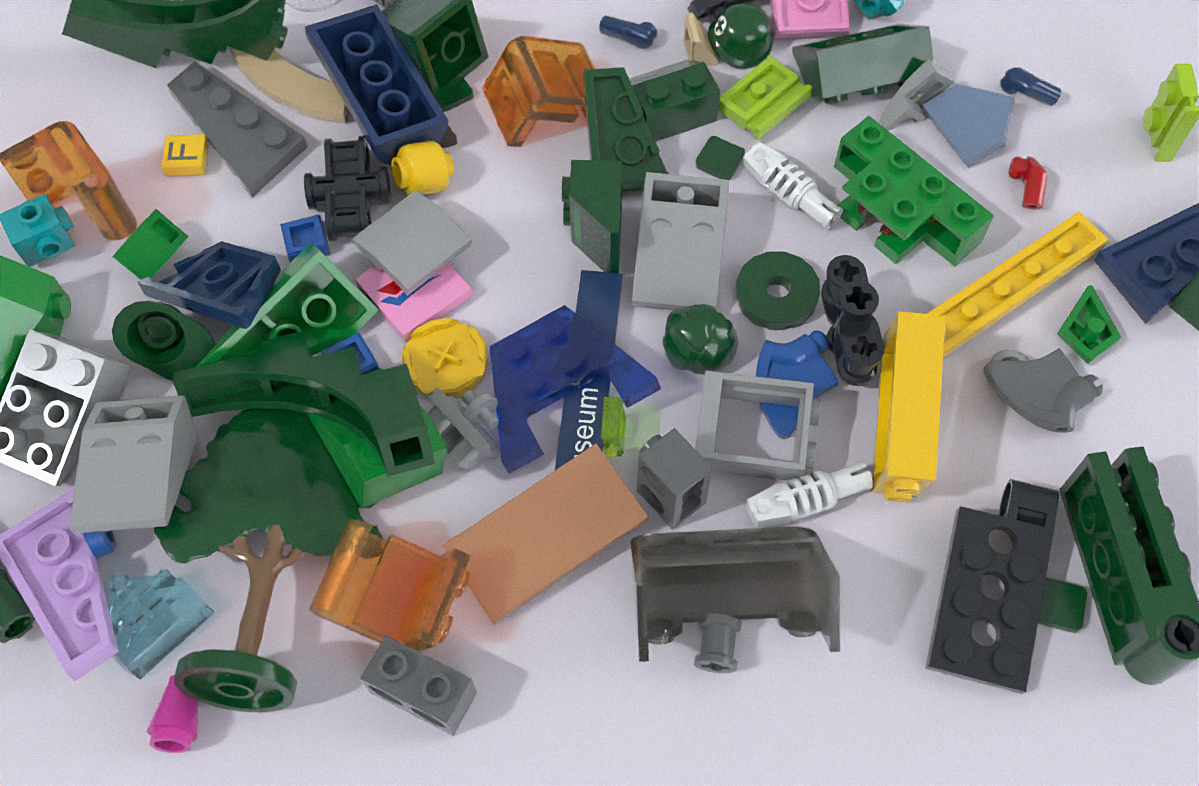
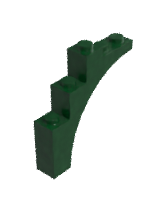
(191, 27)
(287, 377)

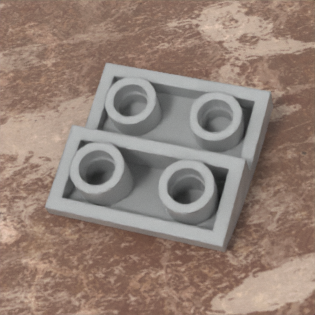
(412, 241)

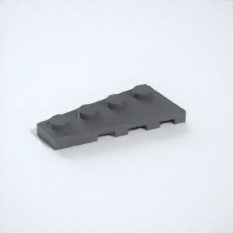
(243, 133)

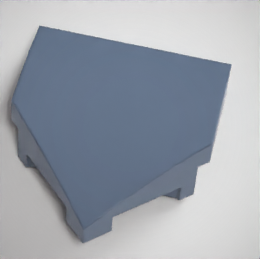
(971, 120)

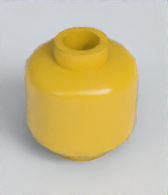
(422, 168)

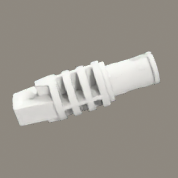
(790, 184)
(806, 495)

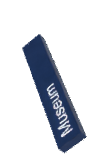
(583, 410)

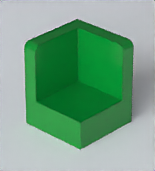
(150, 245)

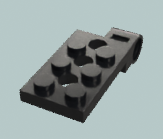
(1029, 519)

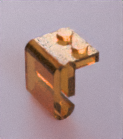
(535, 83)
(56, 163)
(390, 588)

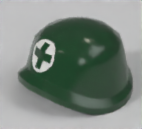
(742, 35)

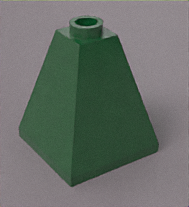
(439, 38)

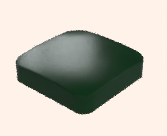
(456, 95)
(720, 158)
(1063, 605)

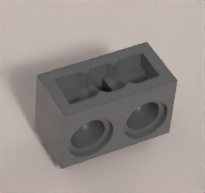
(672, 477)
(419, 685)

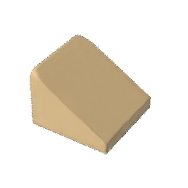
(697, 41)

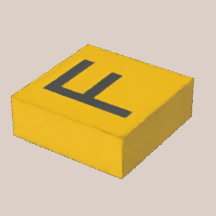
(185, 155)

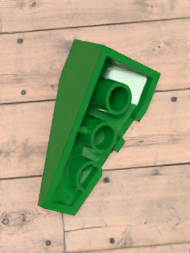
(305, 297)
(26, 302)

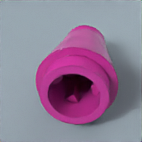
(174, 721)

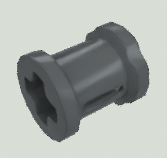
(718, 643)

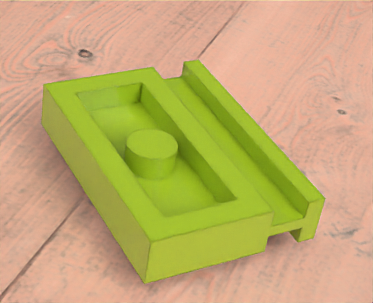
(764, 97)
(1172, 112)

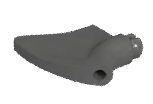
(1044, 389)

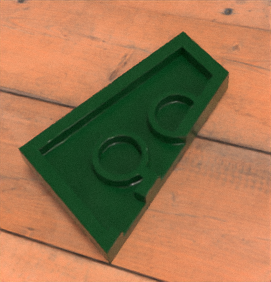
(618, 126)

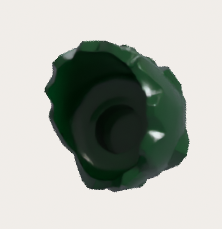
(699, 339)

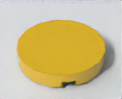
(445, 357)

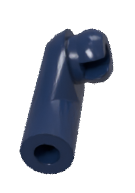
(635, 34)
(1022, 81)

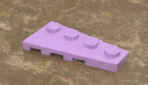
(61, 586)

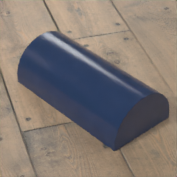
(377, 81)

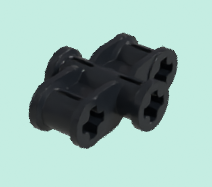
(347, 187)
(854, 330)

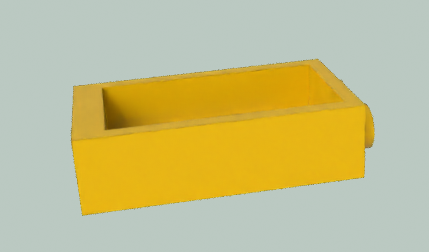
(909, 406)

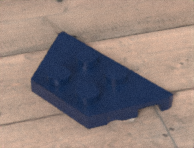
(219, 283)

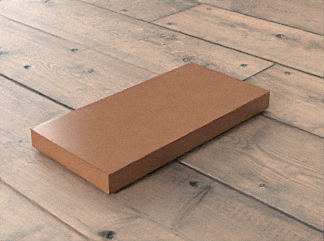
(547, 532)

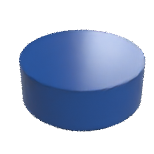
(100, 542)

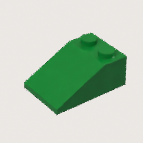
(363, 467)

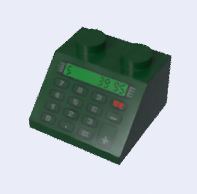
(595, 210)

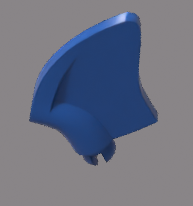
(799, 362)

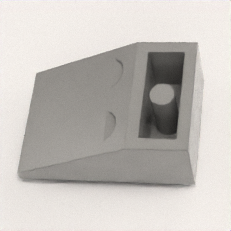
(680, 241)
(51, 401)
(132, 464)

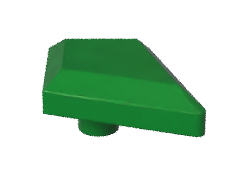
(1089, 327)

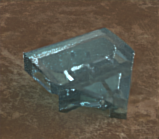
(153, 617)

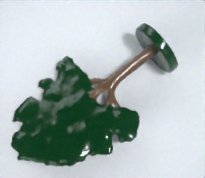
(265, 476)

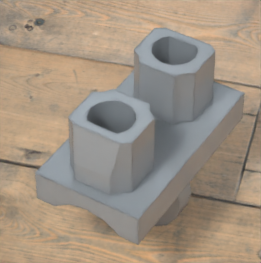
(475, 441)

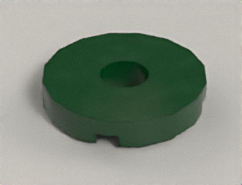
(783, 270)

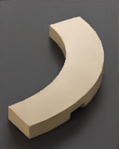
(292, 86)

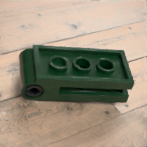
(1133, 564)

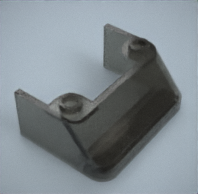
(735, 574)

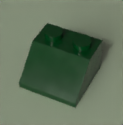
(677, 98)

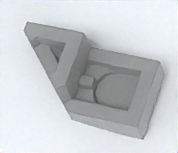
(918, 89)

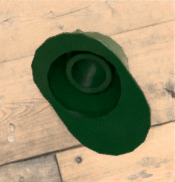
(160, 337)

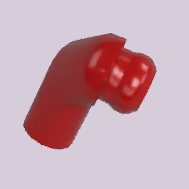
(1034, 179)

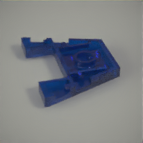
(548, 364)

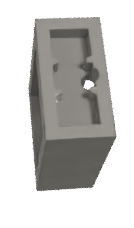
(763, 390)

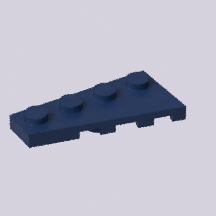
(1154, 262)

